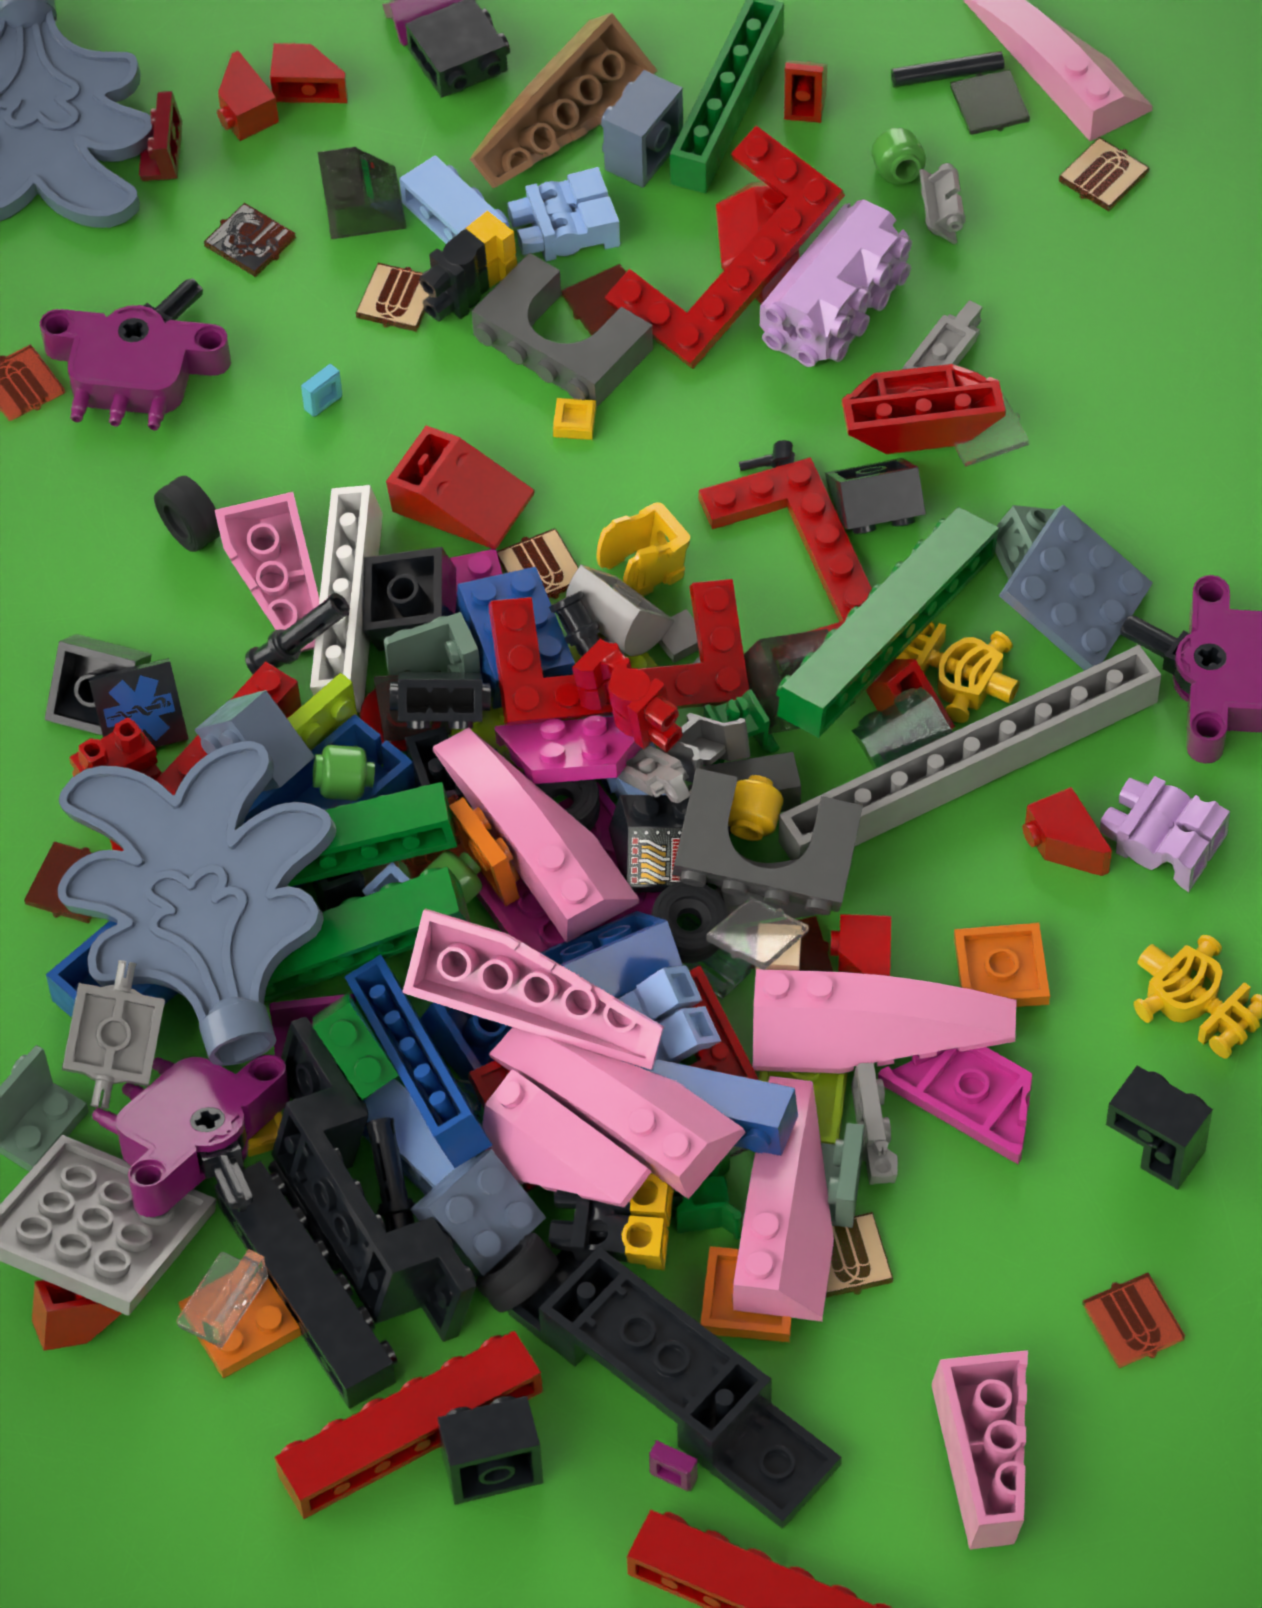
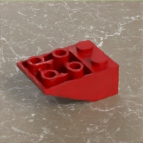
(456, 489)

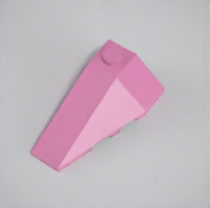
(271, 557)

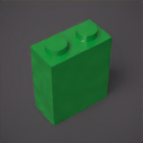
(354, 1045)

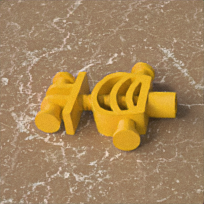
(966, 660)
(1173, 992)

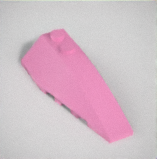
(1065, 67)
(549, 847)
(519, 987)
(853, 1018)
(634, 1108)
(787, 1223)

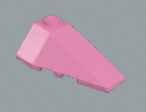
(556, 1148)

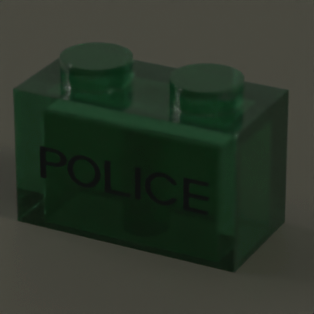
(901, 728)

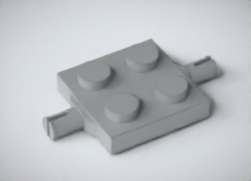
(113, 1034)

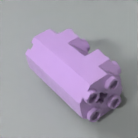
(834, 282)

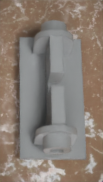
(942, 202)

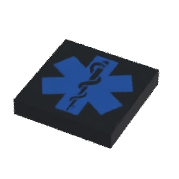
(144, 695)

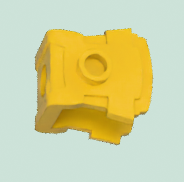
(655, 557)

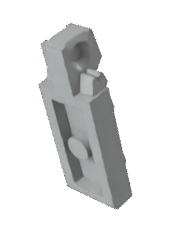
(948, 339)
(656, 774)
(867, 1096)

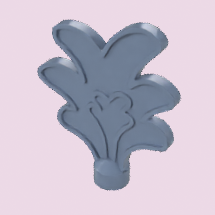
(63, 118)
(198, 888)

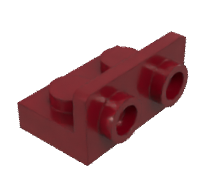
(161, 157)

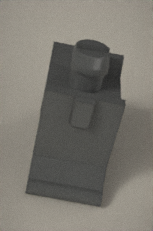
(708, 741)

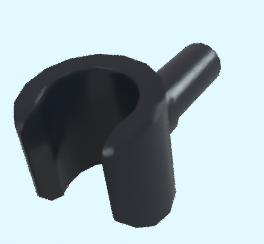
(781, 455)

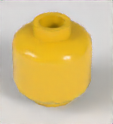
(755, 808)

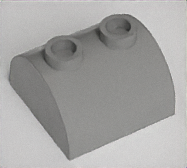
(620, 611)

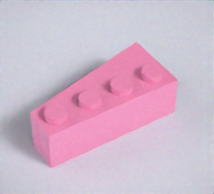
(985, 1436)

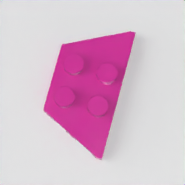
(568, 749)
(971, 1092)

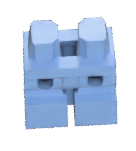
(565, 216)
(668, 1001)

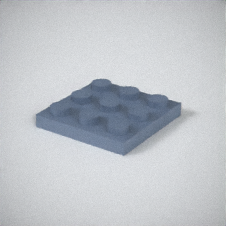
(1075, 588)

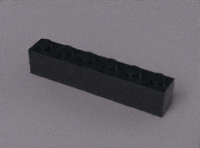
(311, 1290)

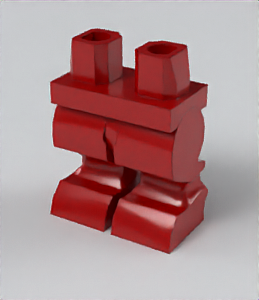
(637, 704)
(122, 748)

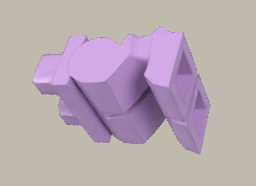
(1166, 828)

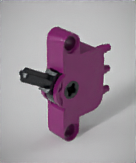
(135, 355)
(1211, 666)
(194, 1128)

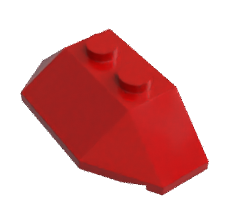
(741, 218)
(922, 408)

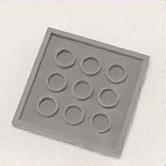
(80, 1229)

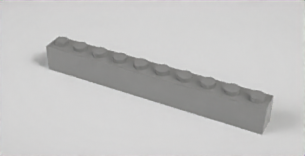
(986, 749)

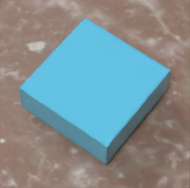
(321, 390)

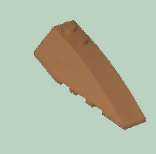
(562, 99)

